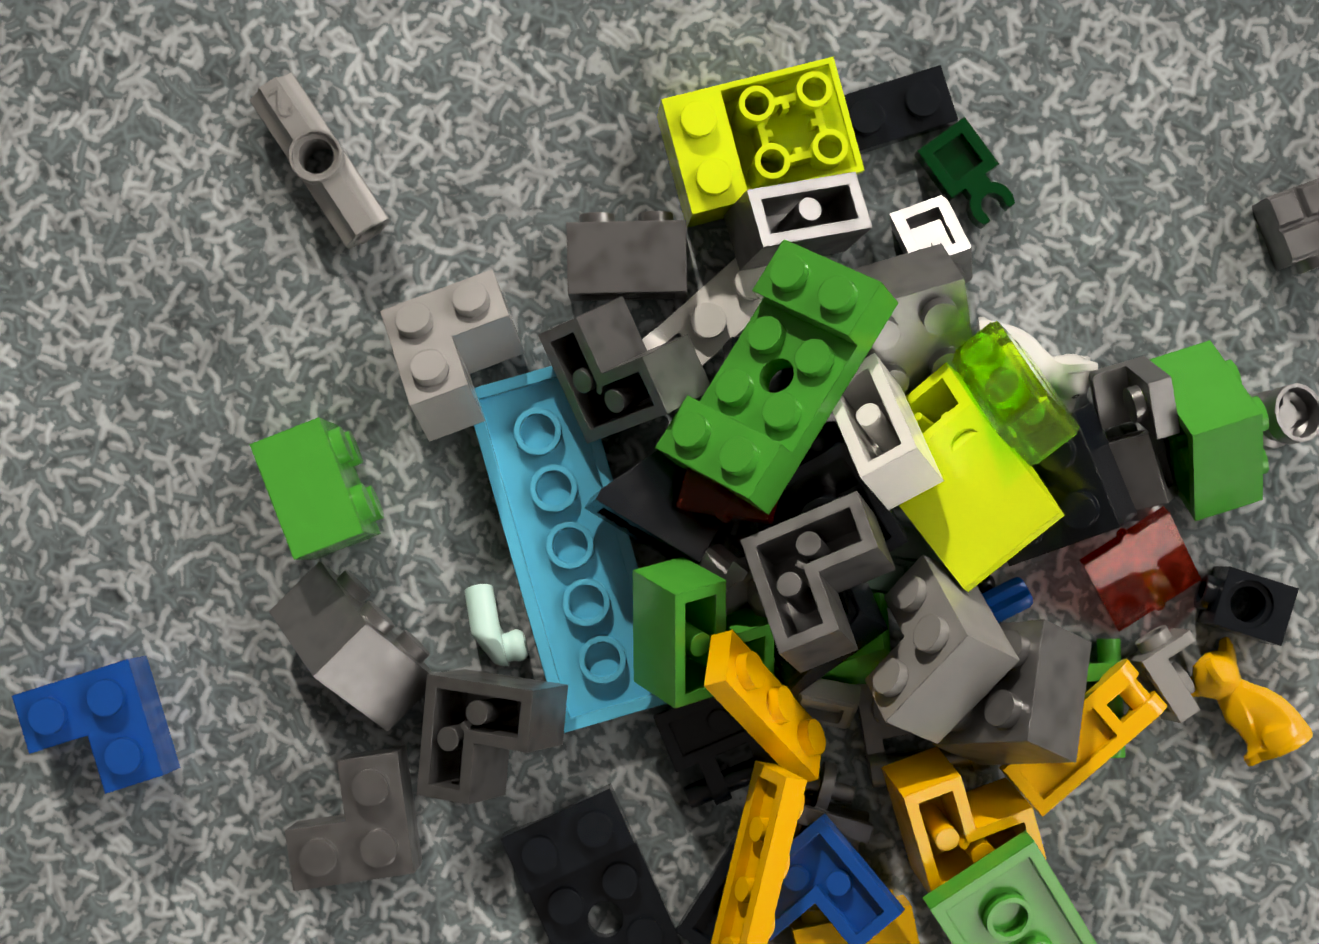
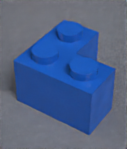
(115, 710)

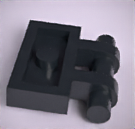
(696, 736)

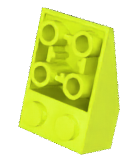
(756, 136)
(989, 493)

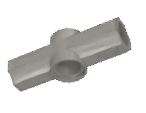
(299, 134)

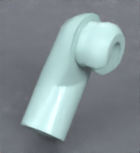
(486, 630)

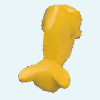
(1256, 713)

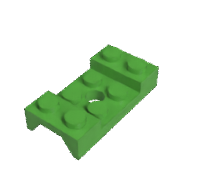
(809, 320)

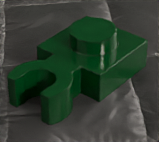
(960, 164)

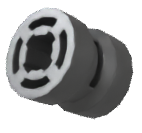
(1291, 415)

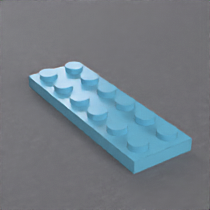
(566, 559)

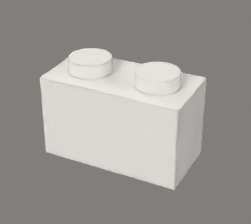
(885, 436)

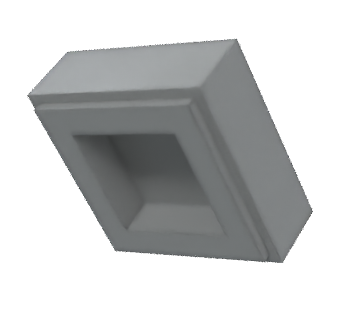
(831, 702)

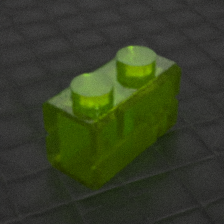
(1014, 393)

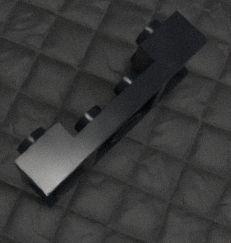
(586, 859)

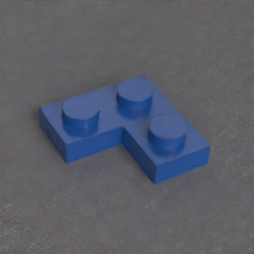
(837, 880)

